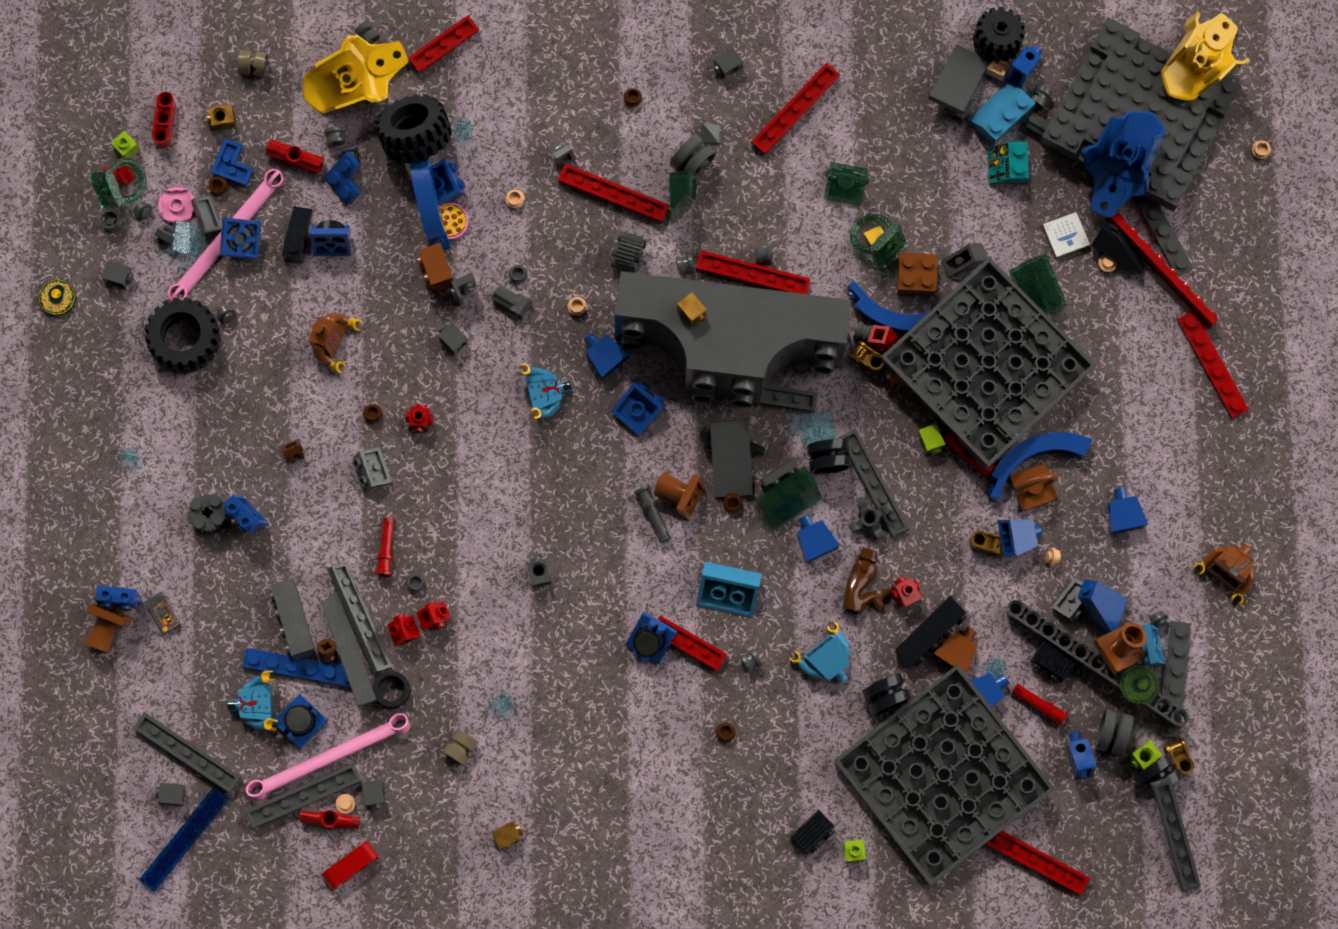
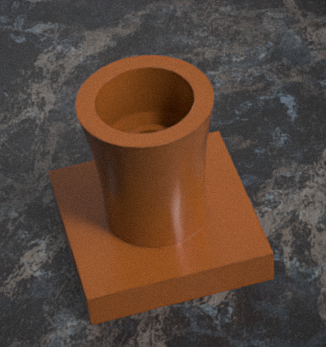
(684, 494)
(105, 626)
(1122, 647)

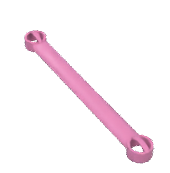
(211, 254)
(327, 757)

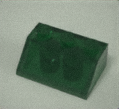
(681, 193)
(1040, 284)
(789, 497)

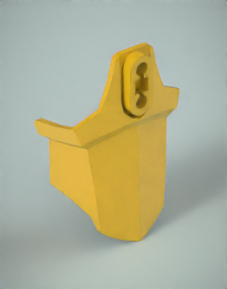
(1199, 59)
(352, 74)

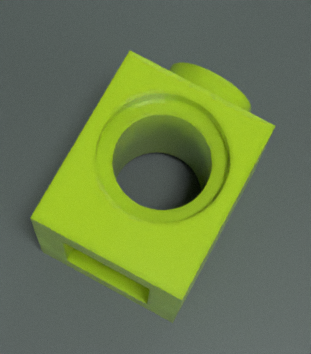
(125, 145)
(931, 439)
(1152, 752)
(854, 851)

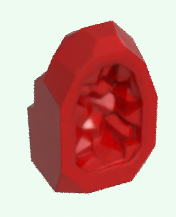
(123, 175)

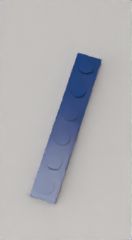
(301, 668)

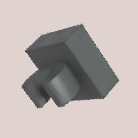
(563, 155)
(164, 232)

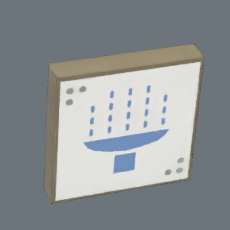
(1066, 235)

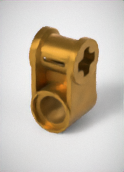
(866, 357)
(989, 543)
(1179, 755)

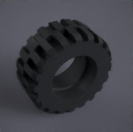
(413, 128)
(171, 313)

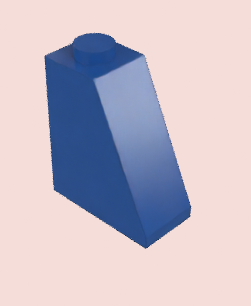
(1102, 605)

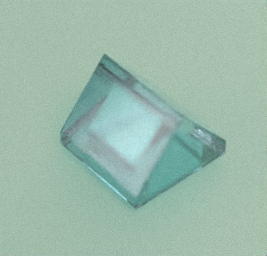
(462, 128)
(503, 703)

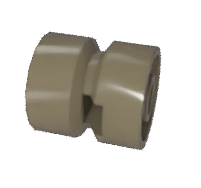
(252, 63)
(460, 747)

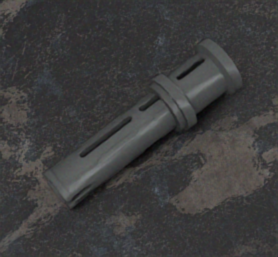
(649, 504)

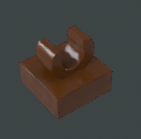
(291, 449)

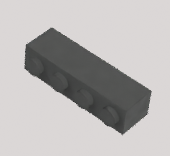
(293, 619)

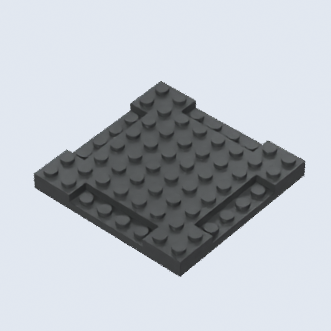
(1125, 77)
(987, 362)
(944, 774)

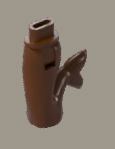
(859, 578)

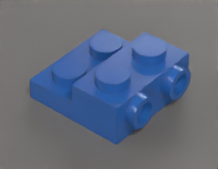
(446, 181)
(639, 407)
(248, 517)
(118, 597)

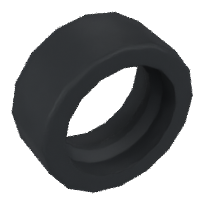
(391, 675)

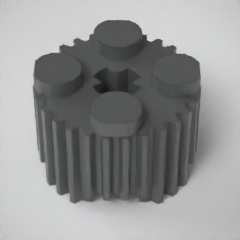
(628, 252)
(200, 506)

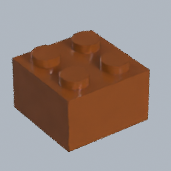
(434, 263)
(917, 274)

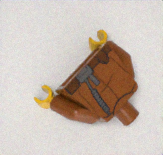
(1232, 567)

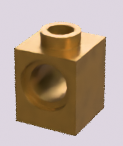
(229, 120)
(692, 310)
(507, 835)

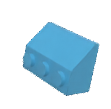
(1001, 113)
(728, 589)

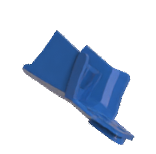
(1123, 159)

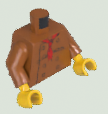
(327, 336)

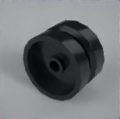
(829, 456)
(885, 692)
(1157, 772)

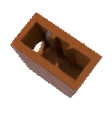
(958, 650)

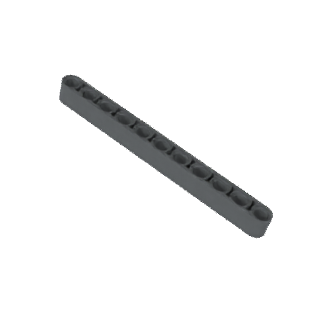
(1086, 662)

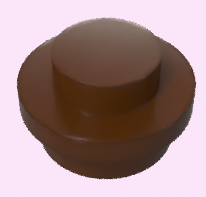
(632, 97)
(218, 185)
(372, 413)
(732, 502)
(725, 732)

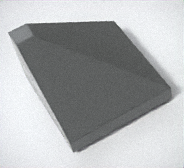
(710, 133)

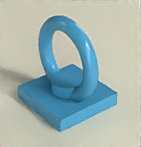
(1152, 648)

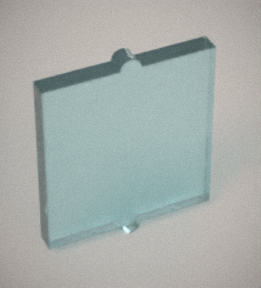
(187, 238)
(818, 426)

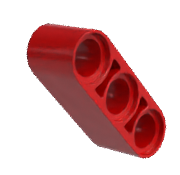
(160, 112)
(349, 865)

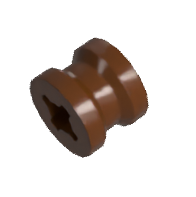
(327, 656)

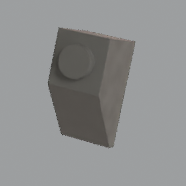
(964, 259)

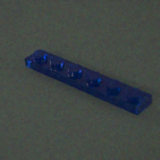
(184, 839)

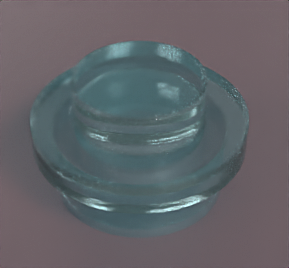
(129, 454)
(996, 667)

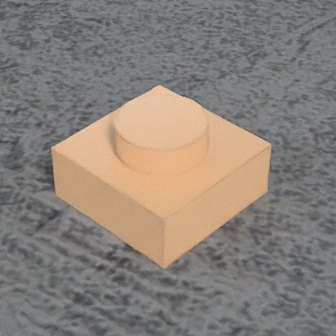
(998, 70)

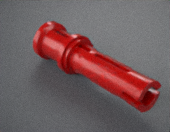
(385, 557)
(1047, 709)

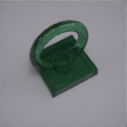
(845, 183)
(108, 189)
(886, 245)

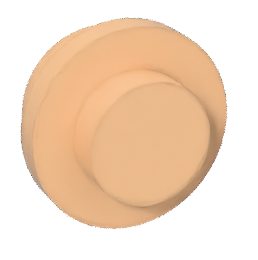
(1261, 149)
(514, 199)
(1106, 263)
(577, 306)
(1052, 557)
(345, 803)

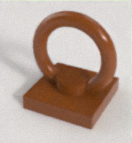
(1034, 487)

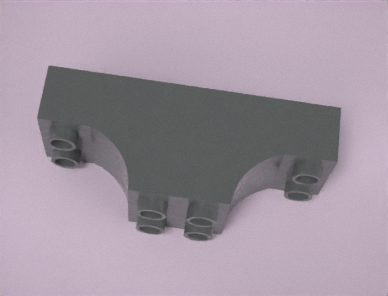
(742, 340)

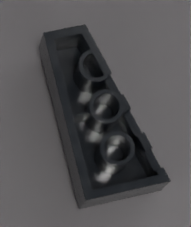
(928, 633)

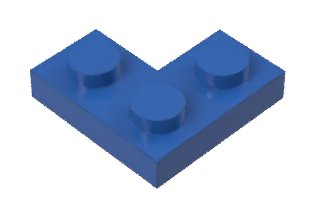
(227, 165)
(340, 178)

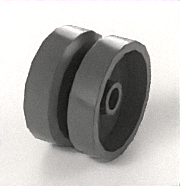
(693, 156)
(1113, 733)

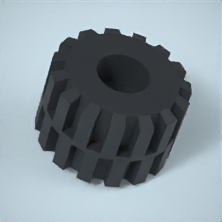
(999, 34)

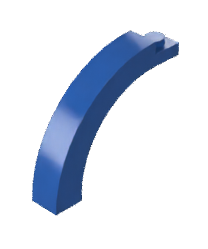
(428, 203)
(880, 316)
(1054, 442)

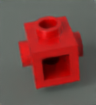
(882, 338)
(422, 424)
(905, 591)
(433, 615)
(403, 629)

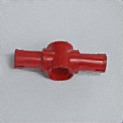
(319, 819)

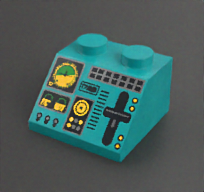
(1008, 163)

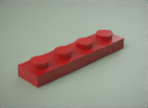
(443, 44)
(696, 646)

